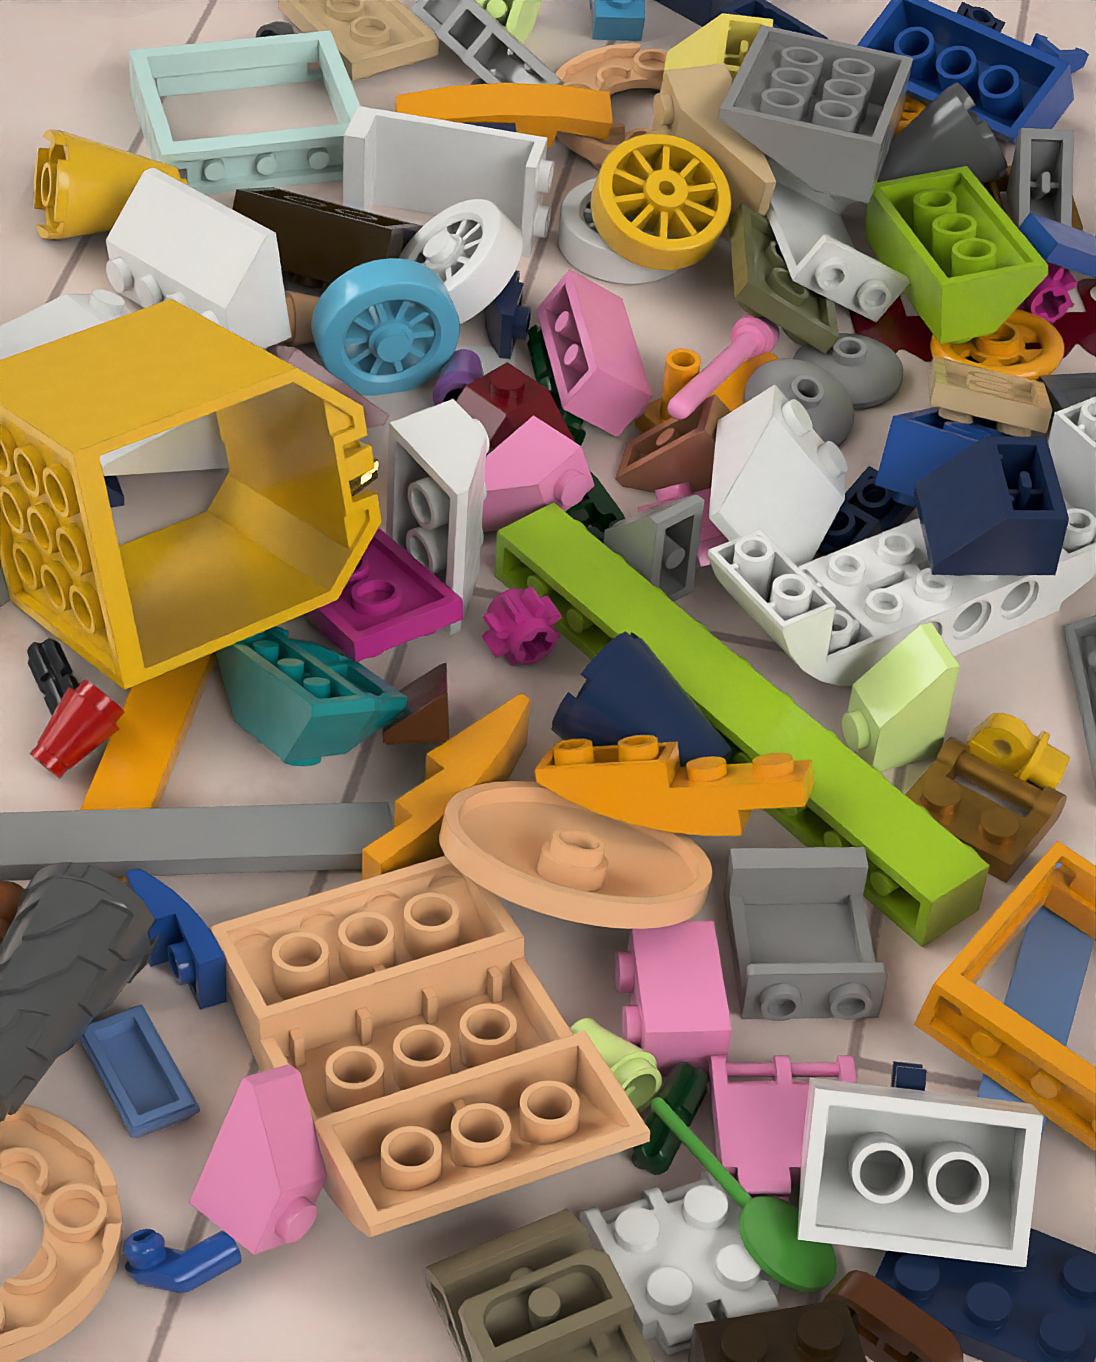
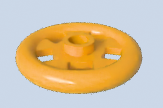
(1007, 347)

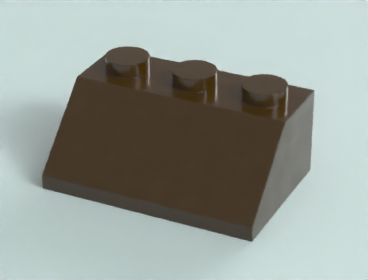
(322, 237)

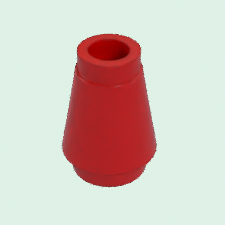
(76, 728)

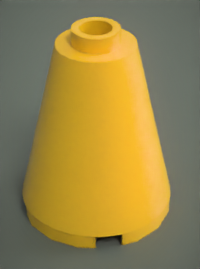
(85, 184)

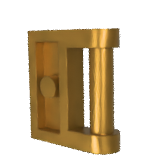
(989, 828)

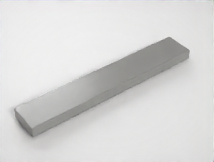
(192, 839)

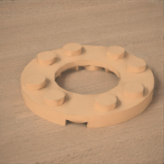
(610, 70)
(80, 1236)

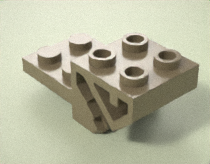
(537, 1298)

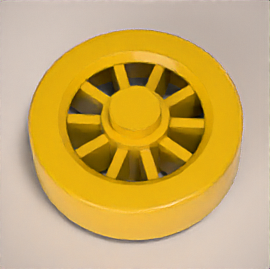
(666, 187)

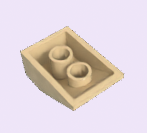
(690, 110)

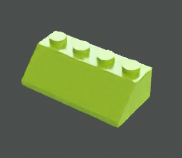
(956, 248)

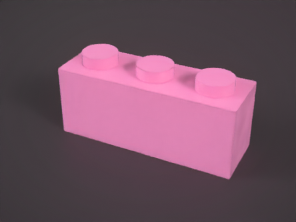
(593, 354)

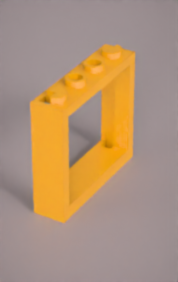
(997, 1037)

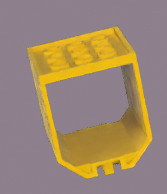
(261, 554)

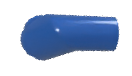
(176, 1269)

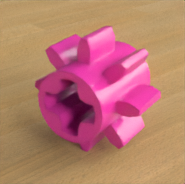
(1051, 297)
(521, 626)

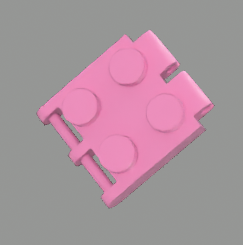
(764, 1121)

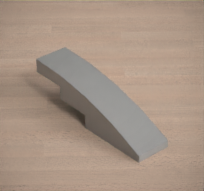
(483, 42)

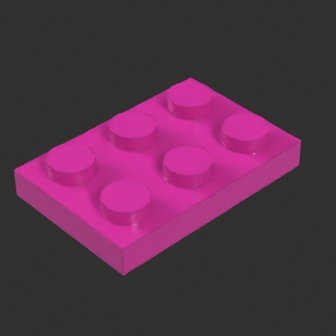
(387, 602)

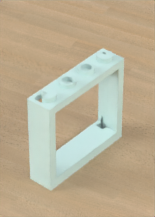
(253, 158)

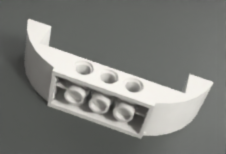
(868, 597)

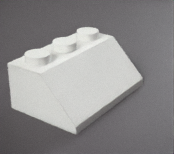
(439, 494)
(918, 1172)

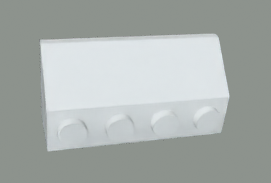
(202, 256)

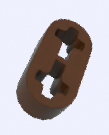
(892, 1325)

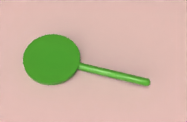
(765, 1223)

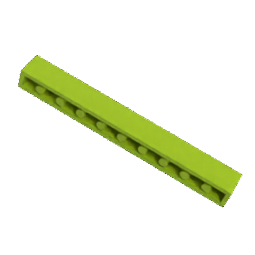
(915, 865)

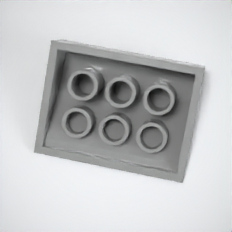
(819, 108)

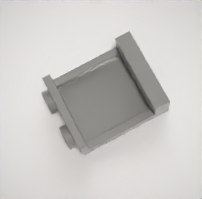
(802, 934)

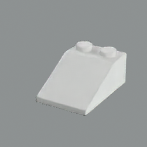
(775, 476)

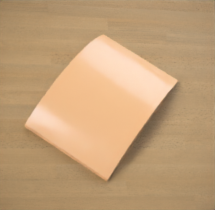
(421, 1044)

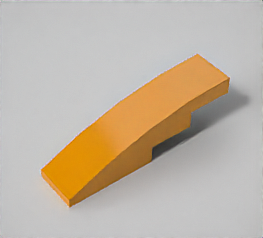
(532, 107)
(472, 757)

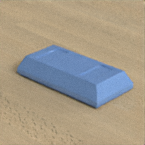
(138, 1072)

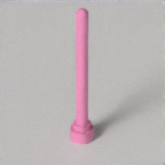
(748, 339)

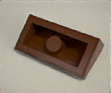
(426, 711)

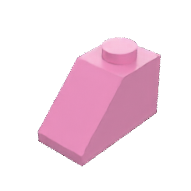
(531, 472)
(264, 1164)

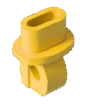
(1022, 753)

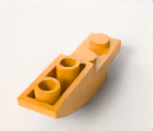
(649, 788)

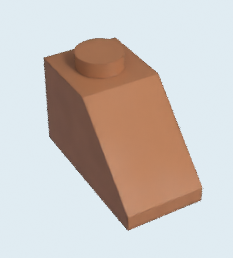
(674, 451)

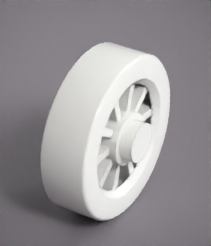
(586, 248)
(471, 251)

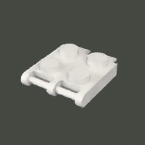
(682, 1260)

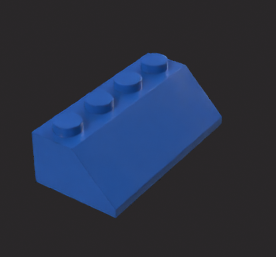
(1003, 76)

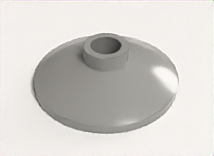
(863, 367)
(814, 388)

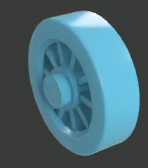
(385, 326)

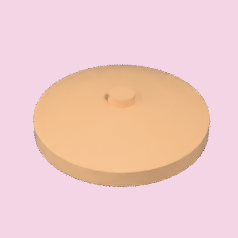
(571, 859)

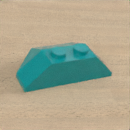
(304, 696)

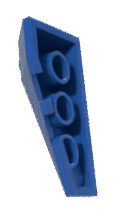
(920, 444)

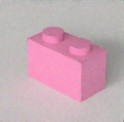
(674, 994)

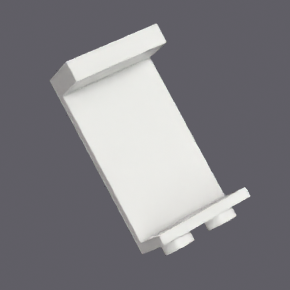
(439, 163)
(822, 252)

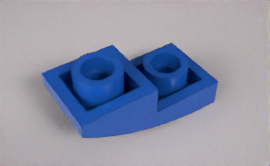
(182, 940)

